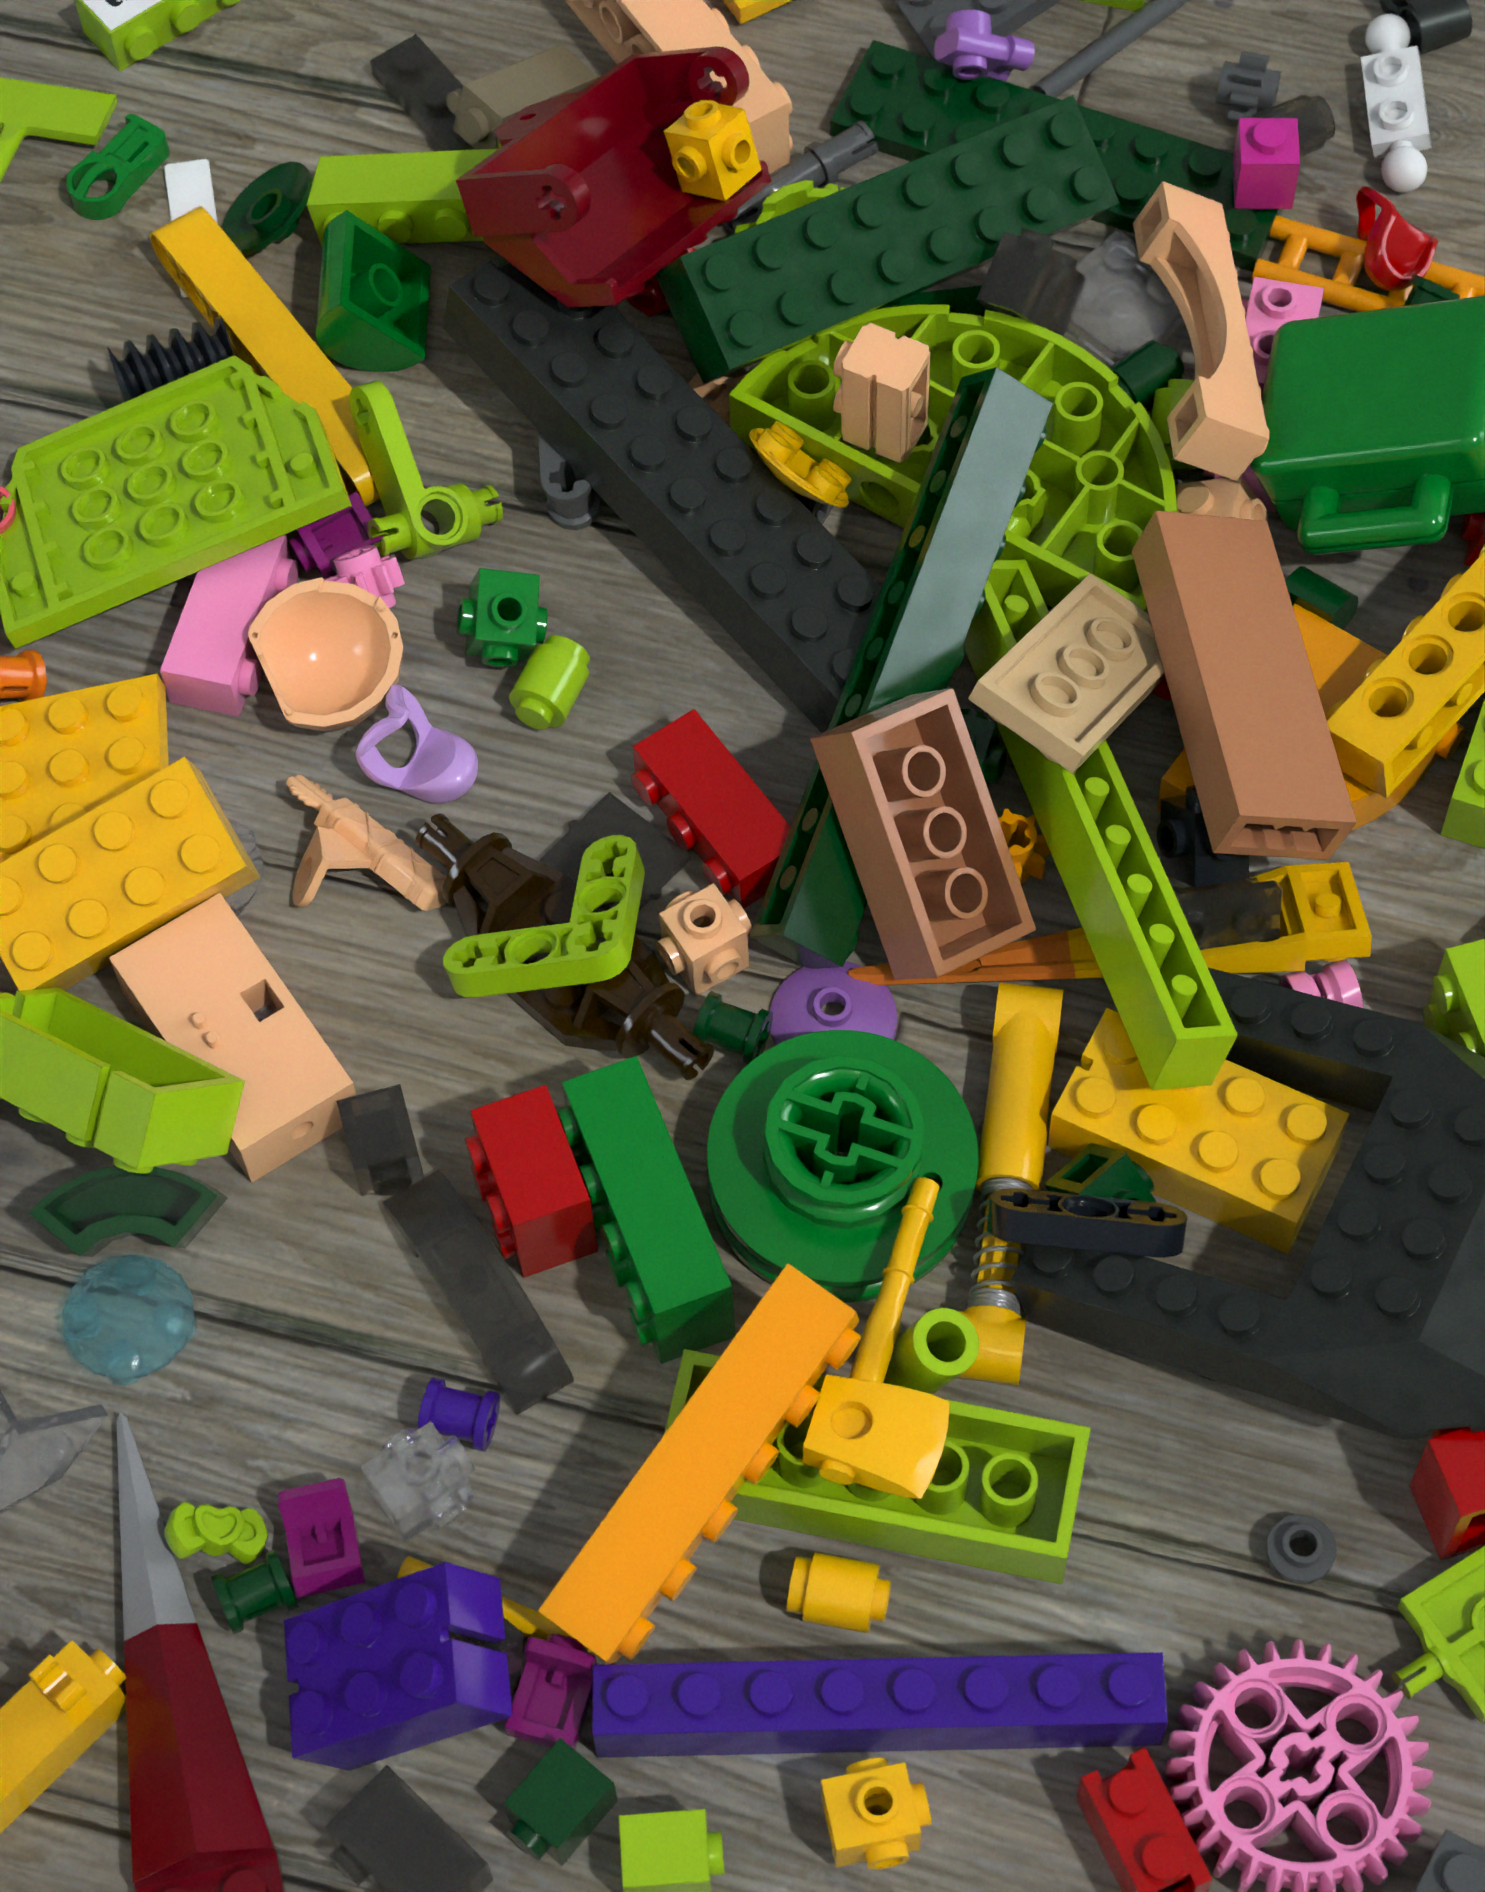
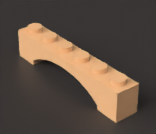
(1221, 415)

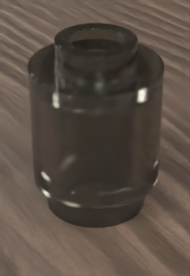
(1314, 120)

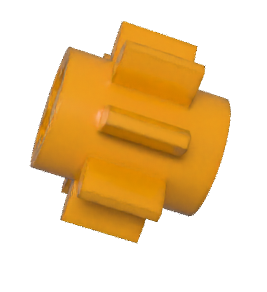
(1024, 844)

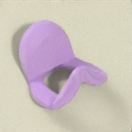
(442, 762)

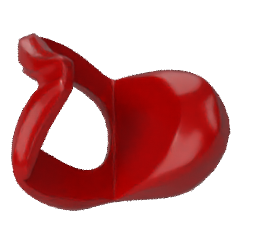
(1392, 244)

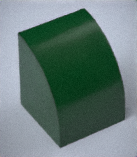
(1321, 596)

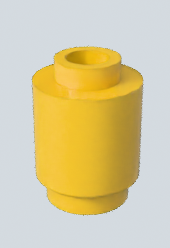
(838, 1592)

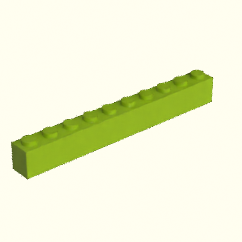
(1111, 873)

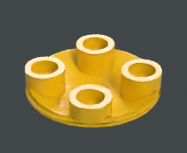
(782, 454)

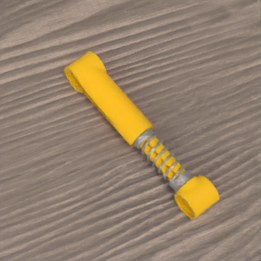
(1010, 1157)

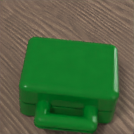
(1376, 425)

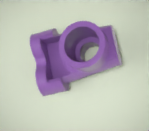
(976, 51)

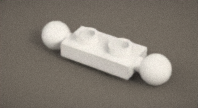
(1396, 103)

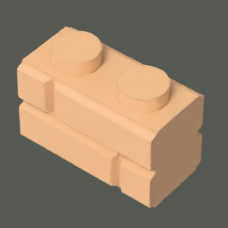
(883, 391)

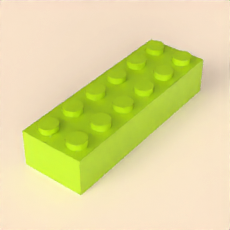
(994, 1504)

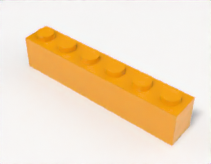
(701, 1465)

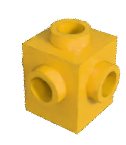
(712, 150)
(870, 1838)

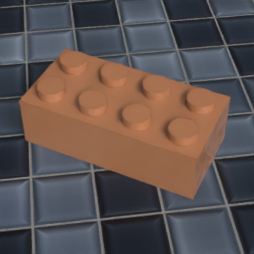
(923, 834)

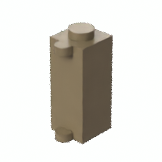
(501, 94)

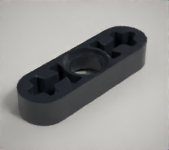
(1086, 1222)

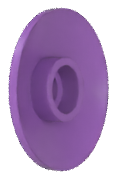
(804, 993)

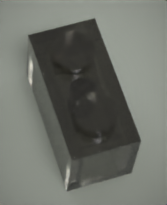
(402, 1843)

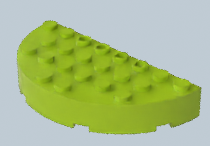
(1085, 486)

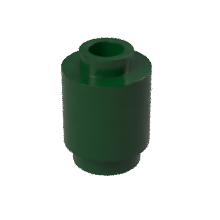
(1147, 370)

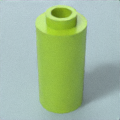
(933, 1351)

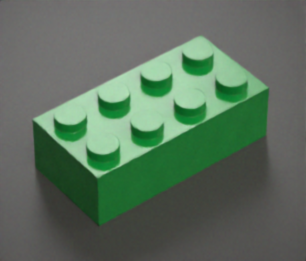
(646, 1212)

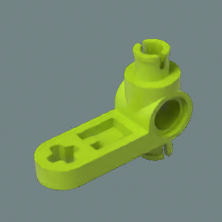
(401, 490)

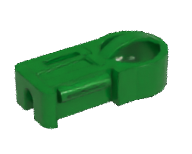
(124, 161)

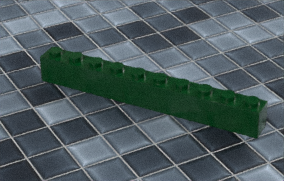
(909, 642)

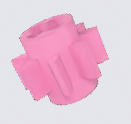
(370, 572)

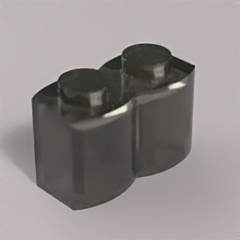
(1032, 281)

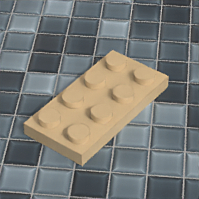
(1074, 674)

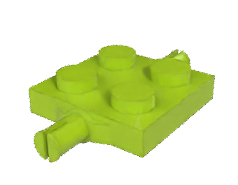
(1451, 1627)

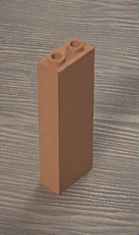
(1242, 687)

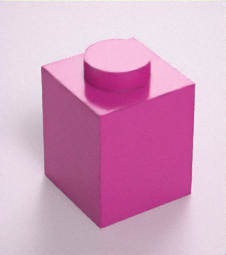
(1266, 163)

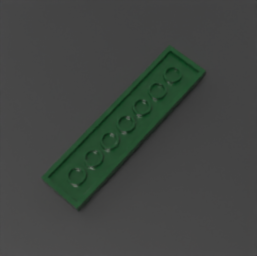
(922, 107)

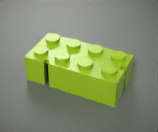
(112, 1082)

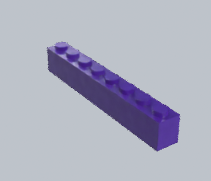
(879, 1705)

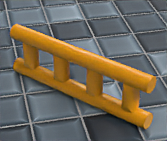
(1341, 289)

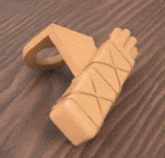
(353, 839)

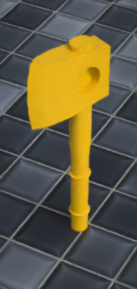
(875, 1429)

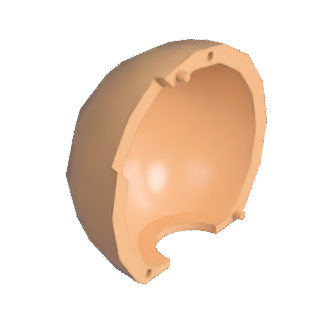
(328, 652)

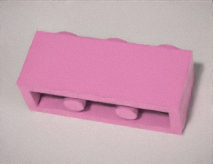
(210, 653)

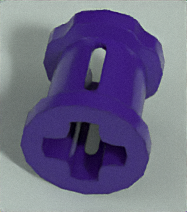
(460, 1413)

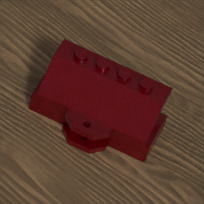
(589, 183)

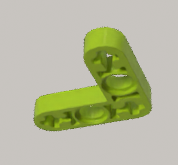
(494, 961)

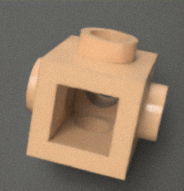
(704, 938)

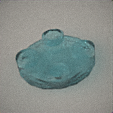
(128, 1318)

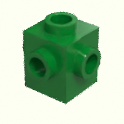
(502, 617)

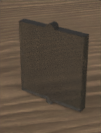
(609, 817)

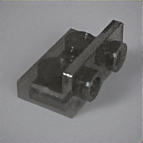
(1232, 912)

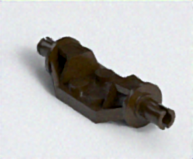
(534, 895)

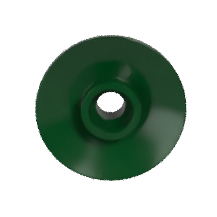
(268, 207)

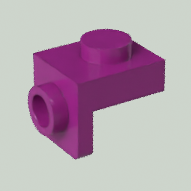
(333, 536)
(321, 1537)
(552, 1691)

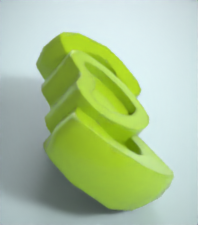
(216, 1532)

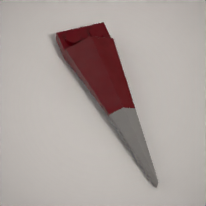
(188, 1781)

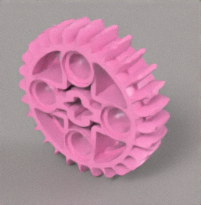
(1326, 1751)

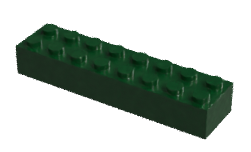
(884, 239)

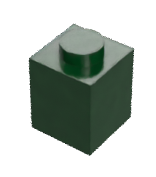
(558, 1804)

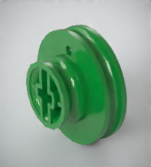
(830, 1216)

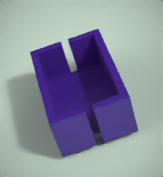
(387, 1676)

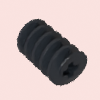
(161, 365)

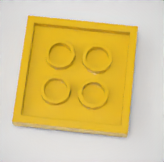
(75, 754)

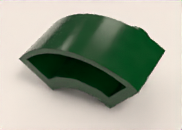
(119, 1203)

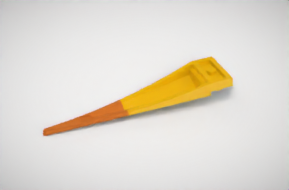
(1317, 922)

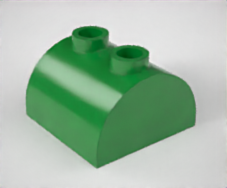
(371, 298)

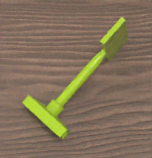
(49, 113)

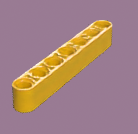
(263, 332)

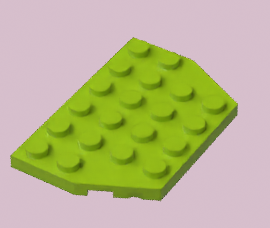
(158, 494)

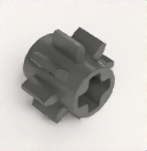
(1248, 85)

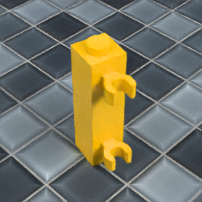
(54, 1723)

